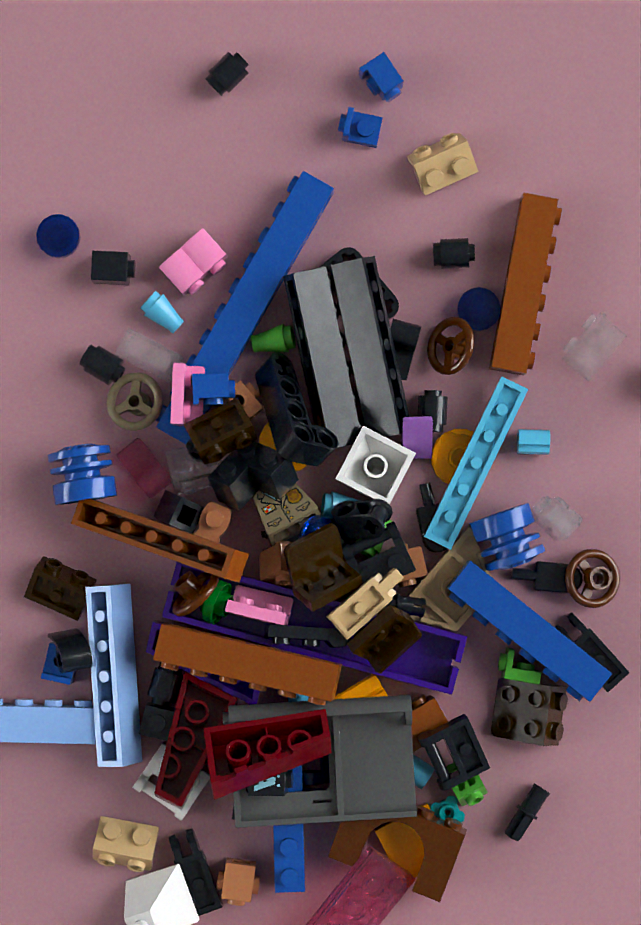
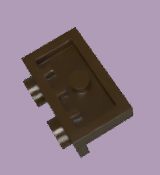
(221, 431)
(59, 587)

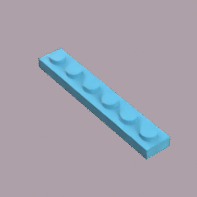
(475, 463)

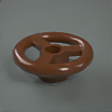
(455, 347)
(604, 578)
(192, 592)

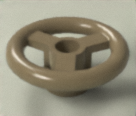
(144, 406)

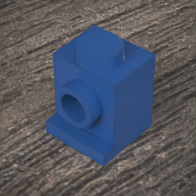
(382, 77)
(212, 388)
(51, 670)

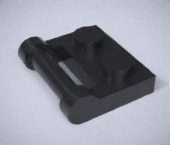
(384, 562)
(463, 748)

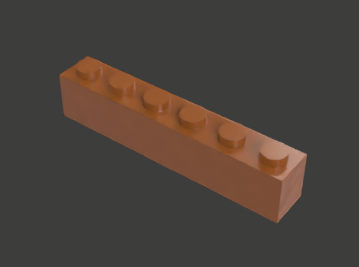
(524, 284)
(160, 539)
(247, 662)

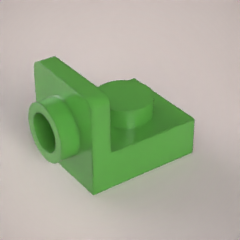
(523, 672)
(470, 791)

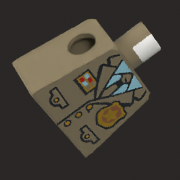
(284, 517)

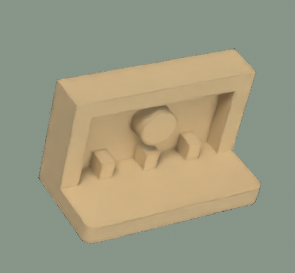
(442, 162)
(125, 844)

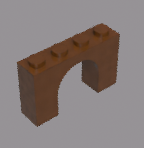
(440, 841)

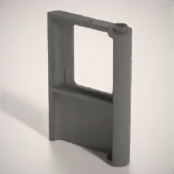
(367, 766)

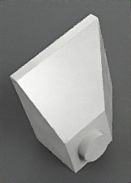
(375, 465)
(159, 899)

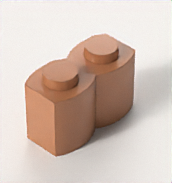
(214, 521)

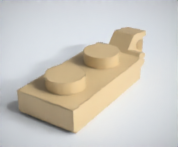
(364, 603)

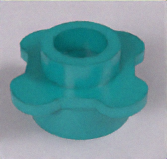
(450, 804)

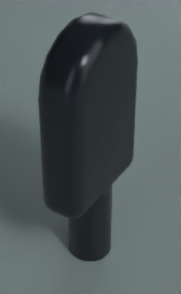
(425, 515)
(547, 576)

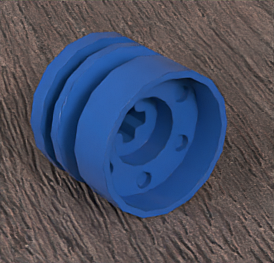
(82, 474)
(507, 537)

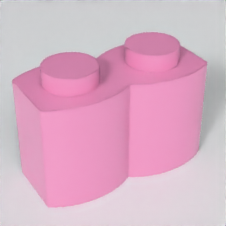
(194, 262)

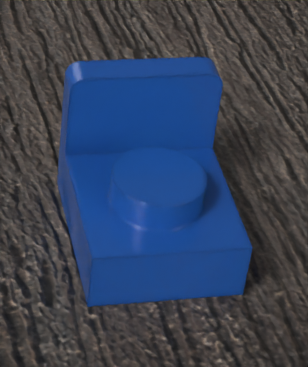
(360, 128)

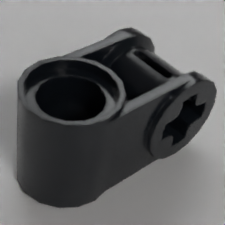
(361, 518)

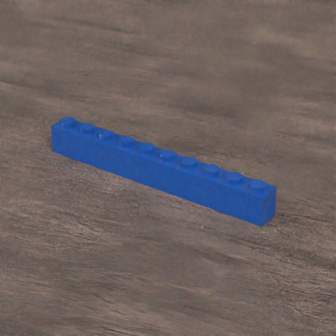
(258, 284)

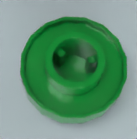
(214, 607)

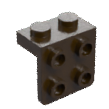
(319, 568)
(529, 712)

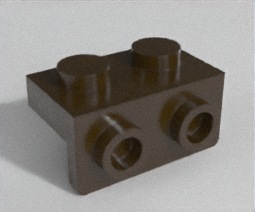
(385, 638)

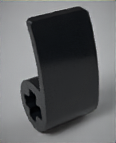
(405, 339)
(71, 650)

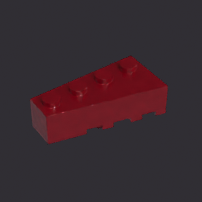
(263, 748)
(185, 753)

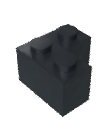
(252, 470)

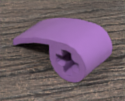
(418, 436)

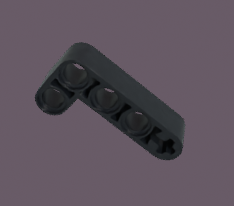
(287, 414)

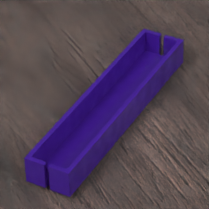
(423, 664)

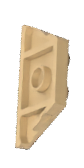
(439, 607)

